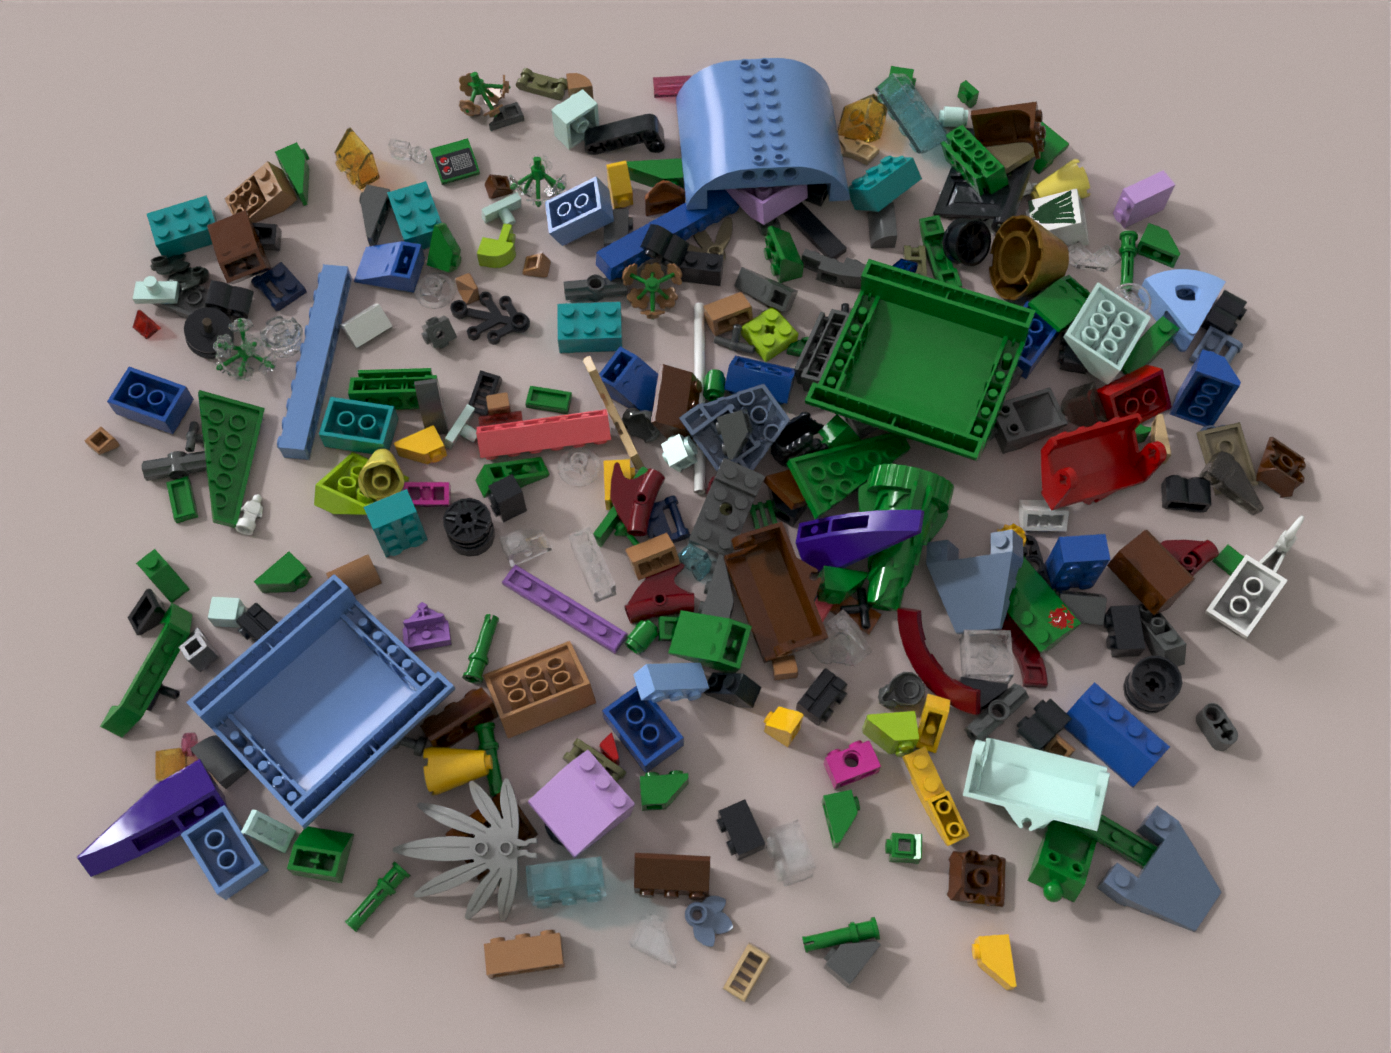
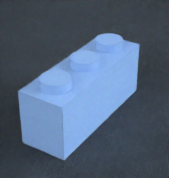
(671, 681)

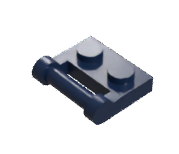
(284, 282)
(658, 524)

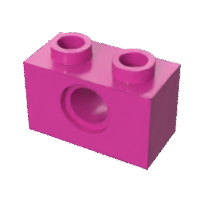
(843, 775)

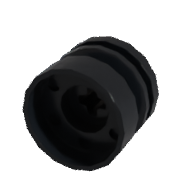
(469, 527)
(1161, 676)

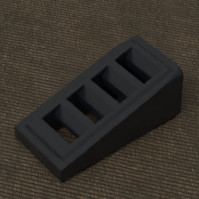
(482, 377)

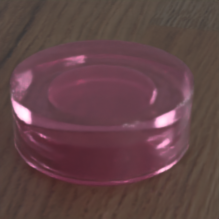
(188, 741)

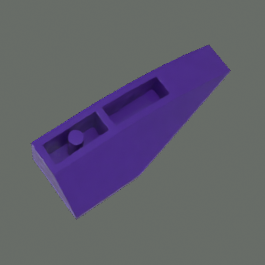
(854, 536)
(155, 818)

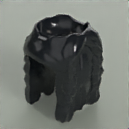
(797, 439)

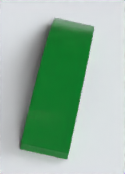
(932, 238)

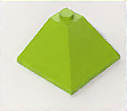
(340, 489)

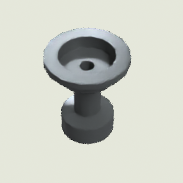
(418, 745)

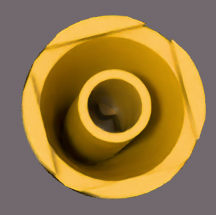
(454, 767)

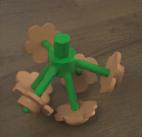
(491, 93)
(652, 279)

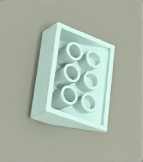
(1105, 332)

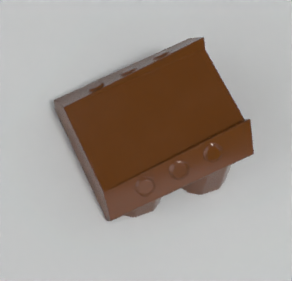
(1281, 468)
(977, 878)

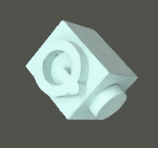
(679, 452)

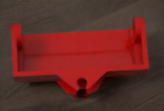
(1096, 462)

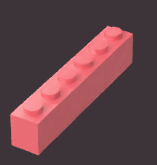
(543, 433)

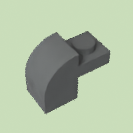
(199, 650)

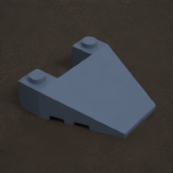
(979, 586)
(1173, 881)

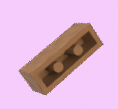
(524, 954)

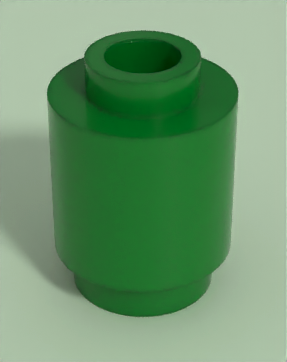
(714, 385)
(641, 636)

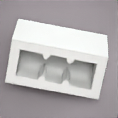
(366, 325)
(1037, 516)

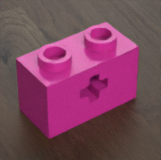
(429, 493)

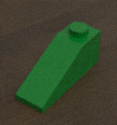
(295, 166)
(653, 171)
(1150, 345)
(524, 471)

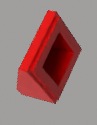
(609, 749)

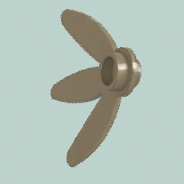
(721, 242)

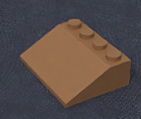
(539, 689)

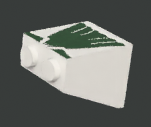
(1061, 215)

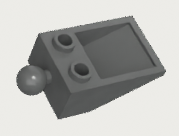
(1027, 420)

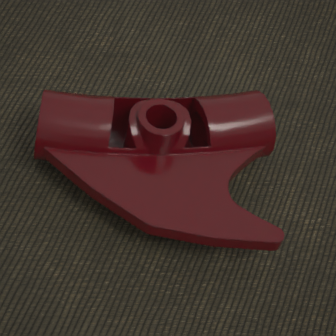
(626, 496)
(1192, 554)
(659, 597)

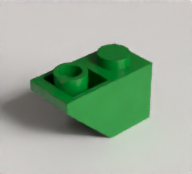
(661, 790)

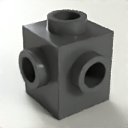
(445, 334)

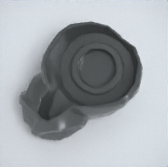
(640, 424)
(903, 690)

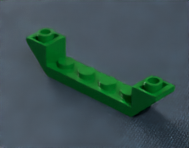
(151, 673)

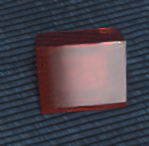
(145, 325)

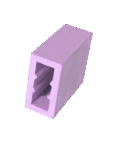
(1143, 199)

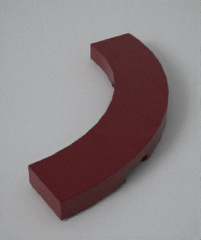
(1027, 656)
(928, 668)

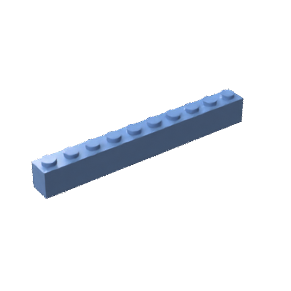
(315, 363)

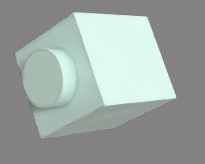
(225, 611)

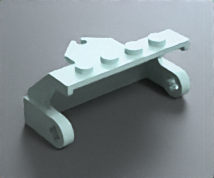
(1037, 784)

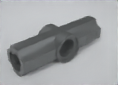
(585, 288)
(175, 465)
(1007, 704)

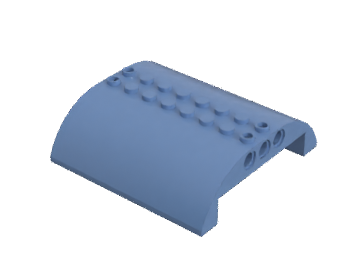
(758, 128)
(319, 700)

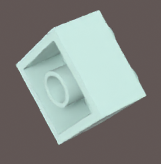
(574, 118)

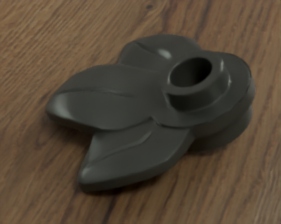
(165, 265)
(190, 277)

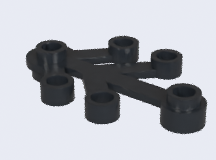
(492, 318)

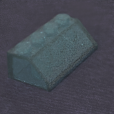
(910, 113)

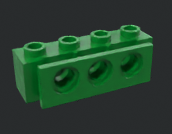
(973, 161)
(389, 386)

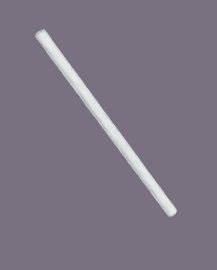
(699, 372)

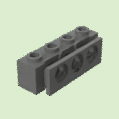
(819, 347)

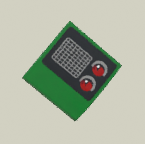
(455, 161)

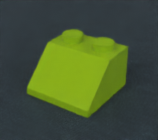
(893, 731)

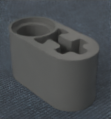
(1225, 727)

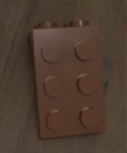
(1010, 125)

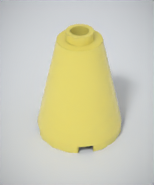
(1062, 180)
(381, 476)

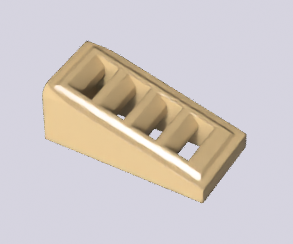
(1159, 433)
(733, 989)

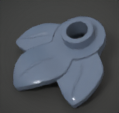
(712, 920)

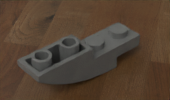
(832, 271)

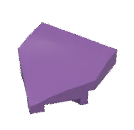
(426, 630)

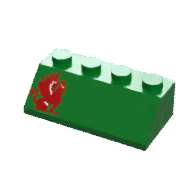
(1039, 609)

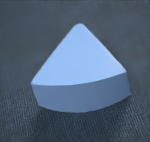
(1183, 299)

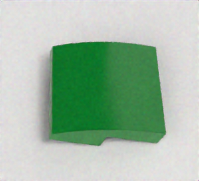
(1054, 147)

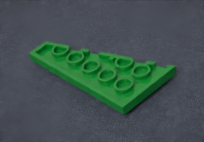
(229, 441)
(837, 472)

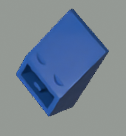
(391, 266)
(630, 380)

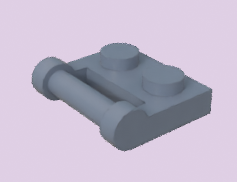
(1214, 341)

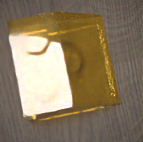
(863, 119)
(356, 160)

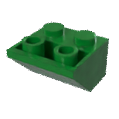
(782, 255)
(320, 854)

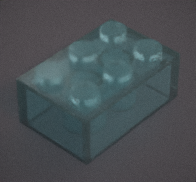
(566, 882)

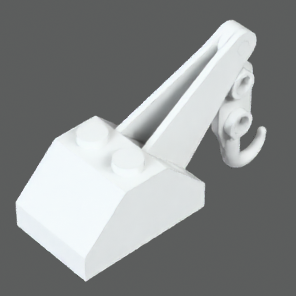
(1252, 587)

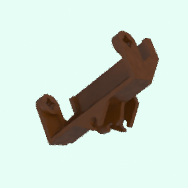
(775, 592)

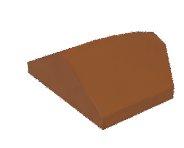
(663, 198)

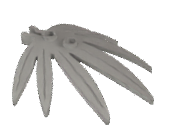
(491, 849)

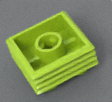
(759, 330)

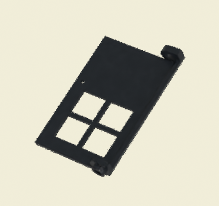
(961, 200)

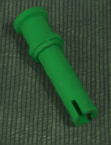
(1127, 252)
(479, 658)
(488, 743)
(384, 883)
(853, 933)

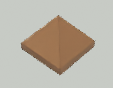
(1059, 746)

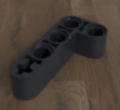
(626, 133)

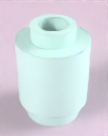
(953, 116)

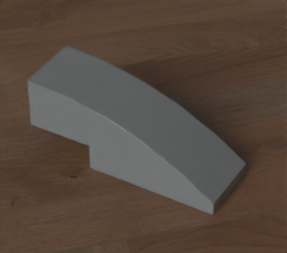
(431, 405)

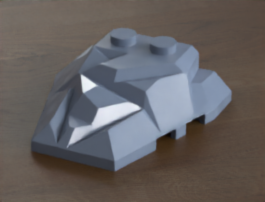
(765, 417)

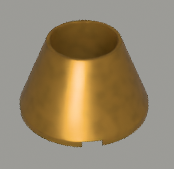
(1026, 258)

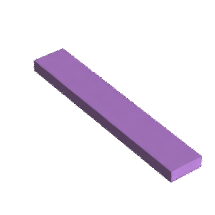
(565, 609)

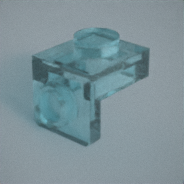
(695, 560)

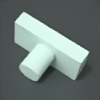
(502, 209)
(156, 292)
(461, 428)
(268, 831)

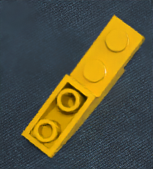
(934, 797)

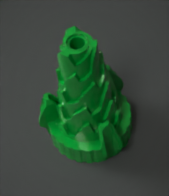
(902, 489)

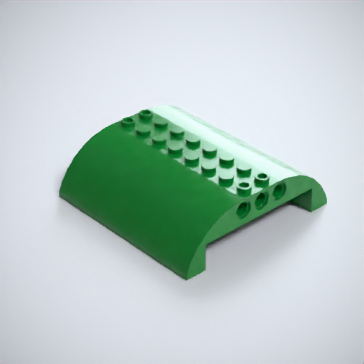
(924, 360)

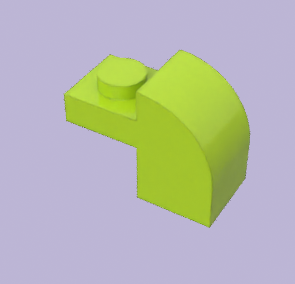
(498, 252)

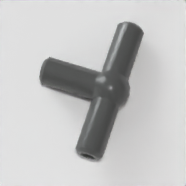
(734, 343)
(192, 437)

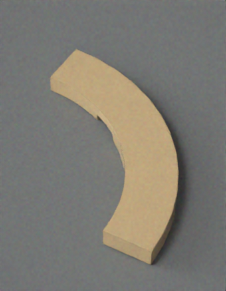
(858, 150)
(632, 452)

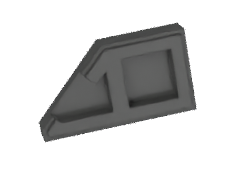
(508, 115)

